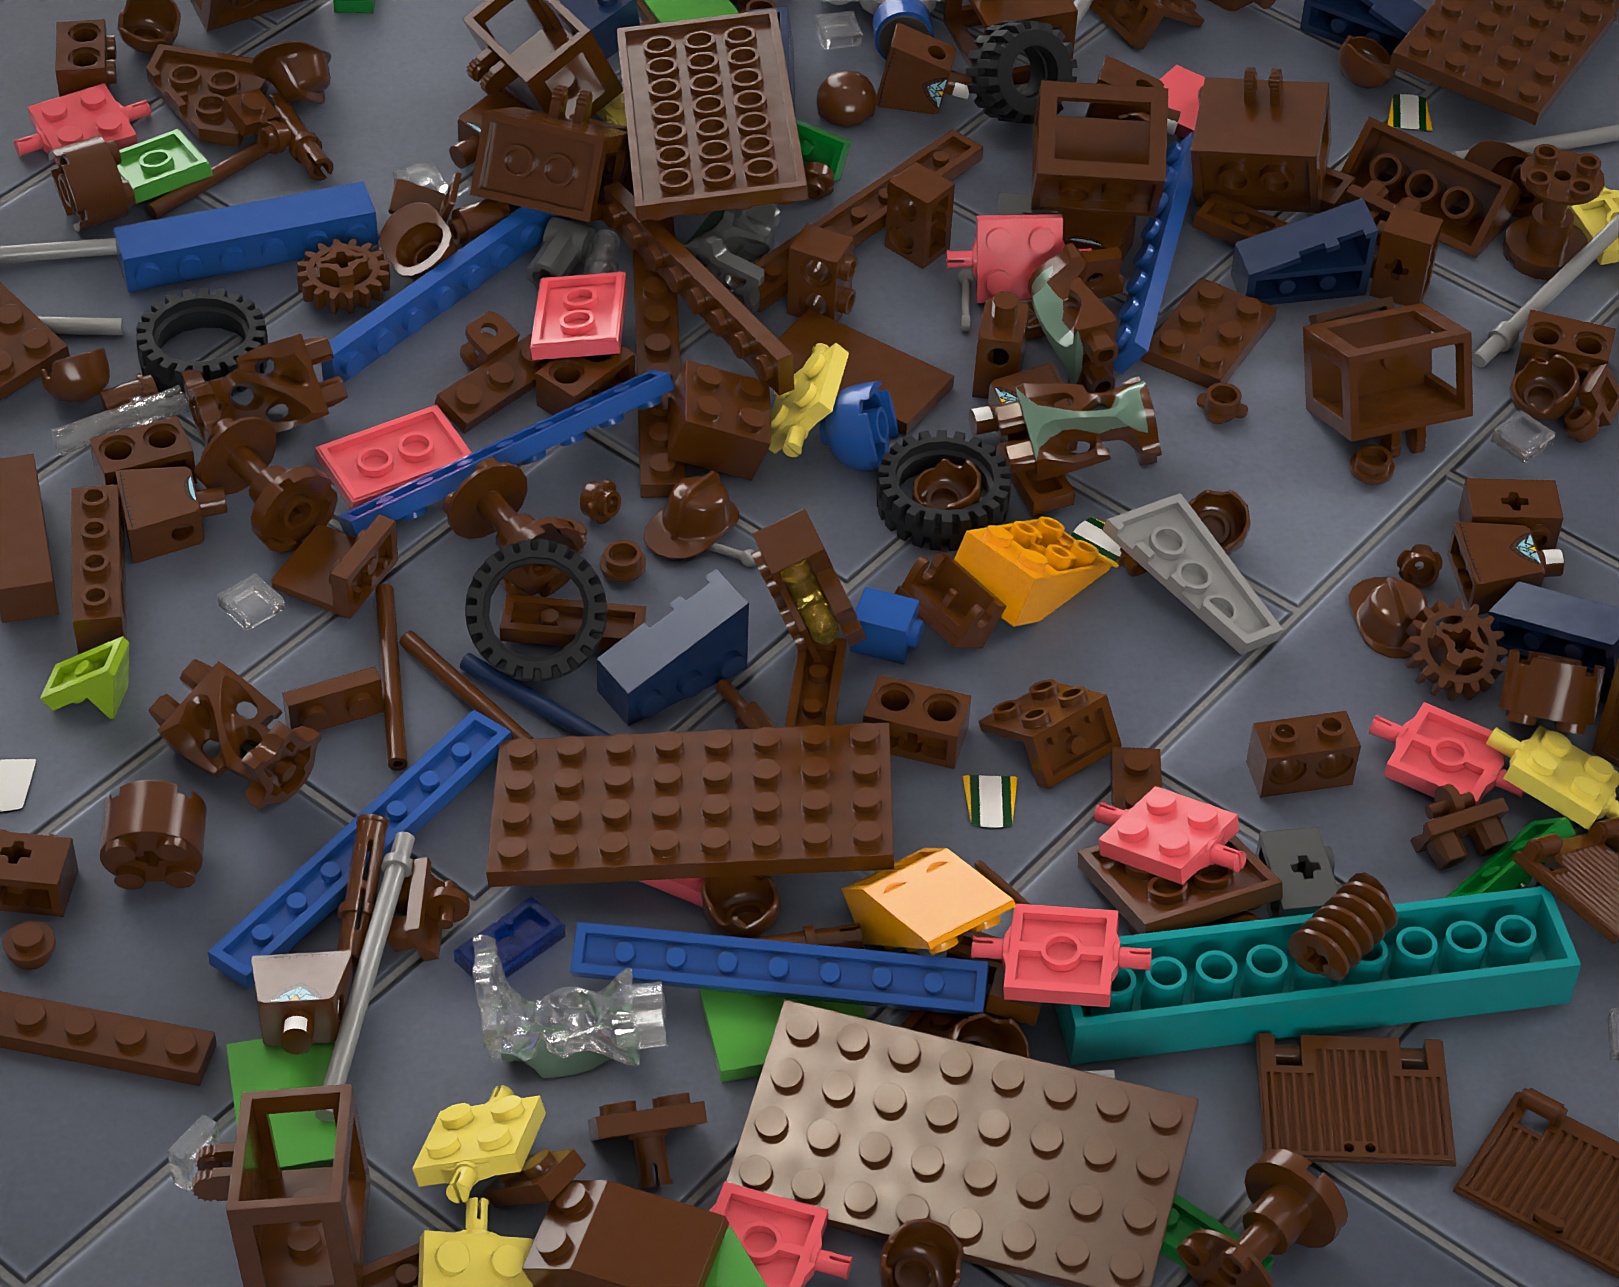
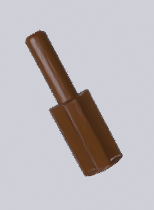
(749, 715)

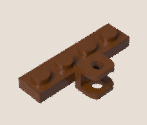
(498, 373)

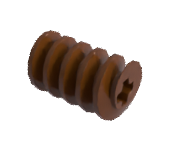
(1344, 928)

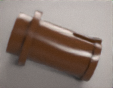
(122, 393)

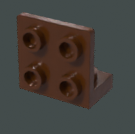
(1139, 18)
(338, 568)
(1059, 726)

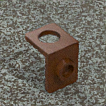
(408, 192)

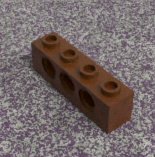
(98, 566)

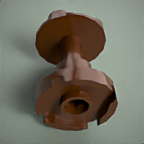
(1548, 237)
(285, 500)
(490, 504)
(1285, 1210)

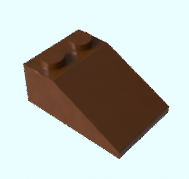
(622, 1238)

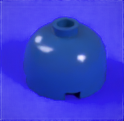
(860, 426)

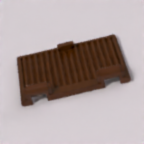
(1583, 873)
(1355, 1098)
(1557, 1178)

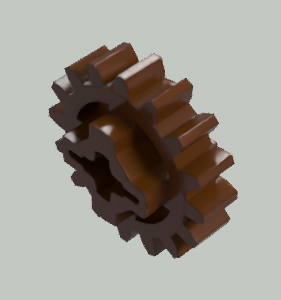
(343, 276)
(1435, 652)

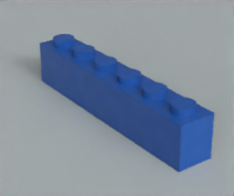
(243, 236)

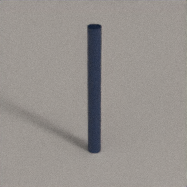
(529, 698)

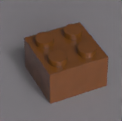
(718, 420)

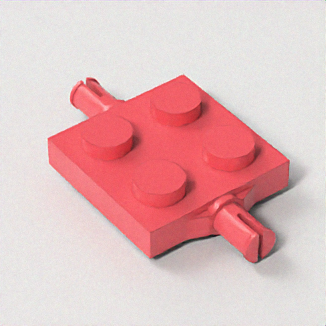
(81, 117)
(1009, 252)
(1440, 751)
(1169, 835)
(1061, 955)
(780, 1236)

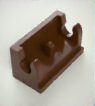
(952, 601)

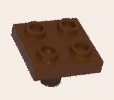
(648, 1131)

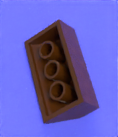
(1464, 195)

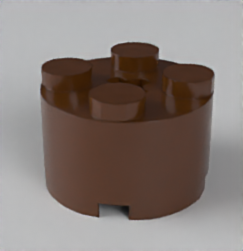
(91, 182)
(1551, 690)
(153, 835)

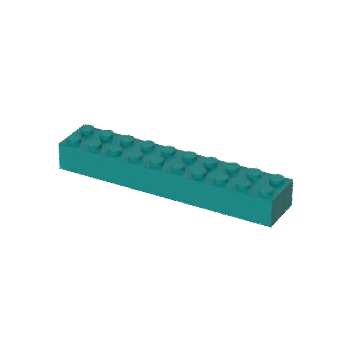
(1240, 980)

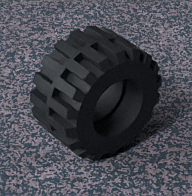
(994, 62)

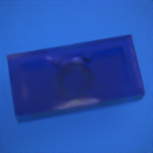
(518, 935)

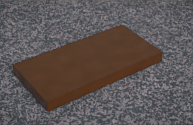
(910, 382)

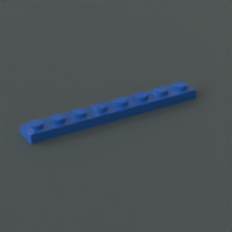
(1154, 259)
(435, 292)
(523, 446)
(323, 880)
(781, 969)

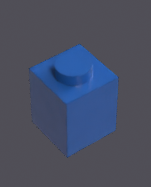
(889, 625)

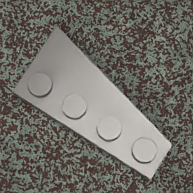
(1192, 565)

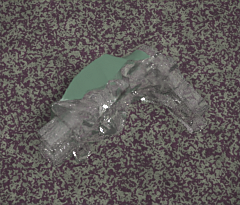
(586, 1026)

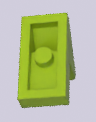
(95, 675)

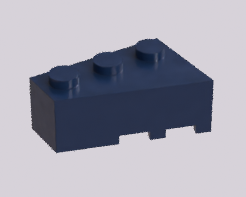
(603, 19)
(1309, 258)

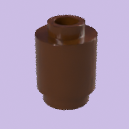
(475, 219)

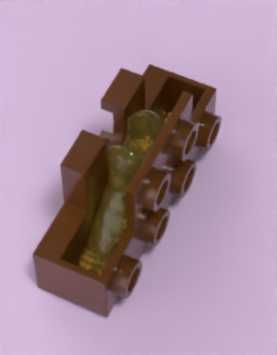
(805, 584)

